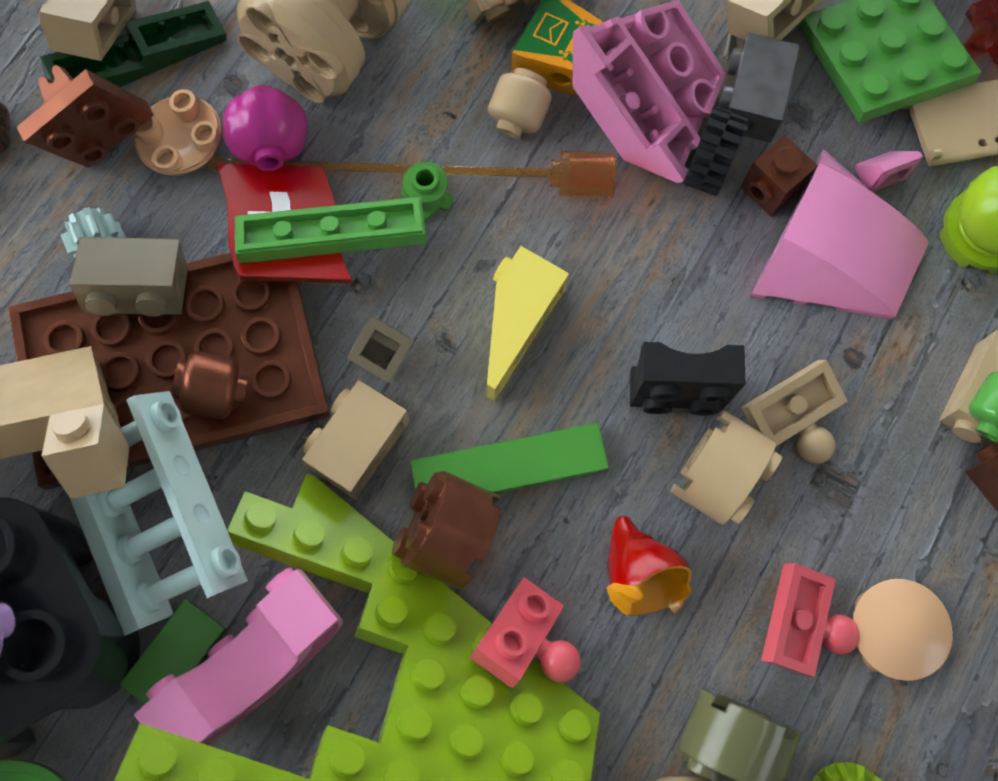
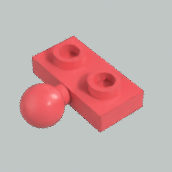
(802, 622)
(521, 634)

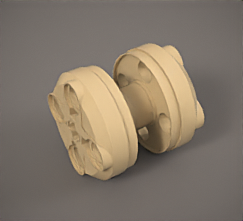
(314, 41)

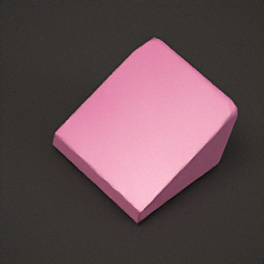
(887, 168)

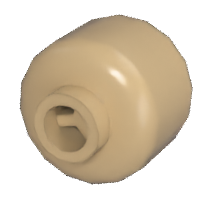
(519, 103)

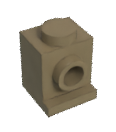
(380, 349)

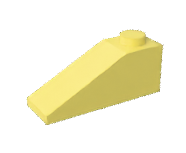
(523, 302)

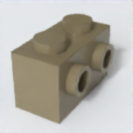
(129, 276)

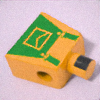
(548, 43)

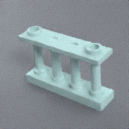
(124, 550)

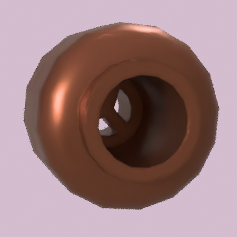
(208, 385)

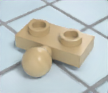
(795, 408)

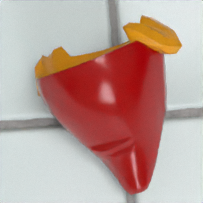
(644, 572)

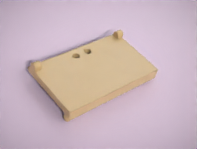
(958, 124)

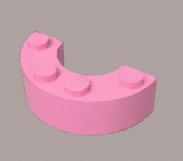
(249, 668)

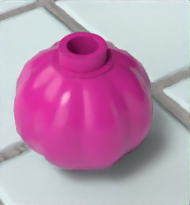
(264, 127)

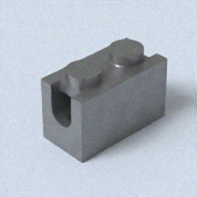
(760, 84)

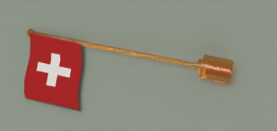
(306, 186)

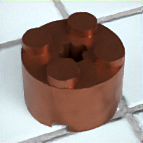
(448, 529)

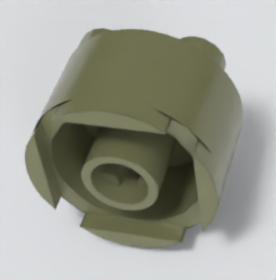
(736, 741)

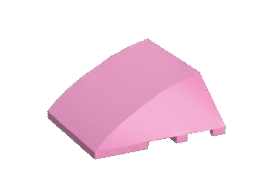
(648, 85)
(843, 248)

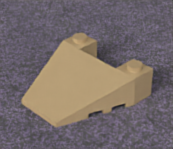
(66, 411)

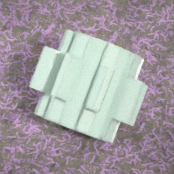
(89, 224)

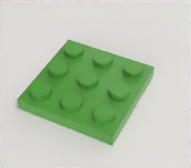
(888, 53)

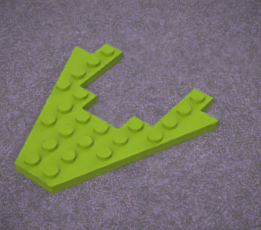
(444, 711)

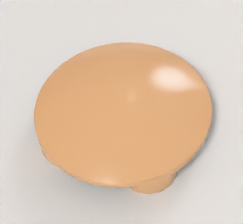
(179, 134)
(902, 629)

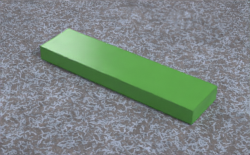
(329, 230)
(522, 461)

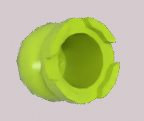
(972, 224)

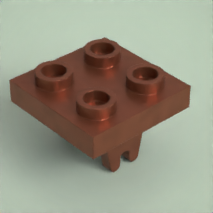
(83, 117)

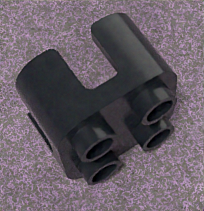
(64, 638)

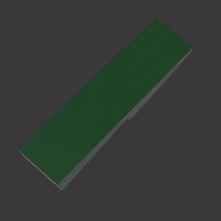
(148, 45)

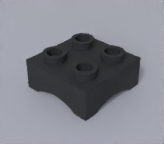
(686, 380)

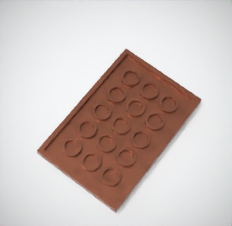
(220, 315)

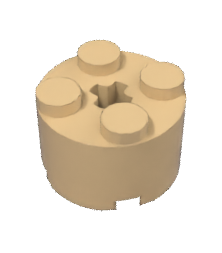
(726, 470)

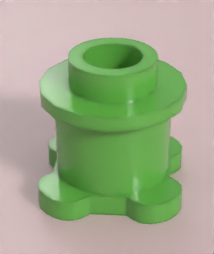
(430, 183)

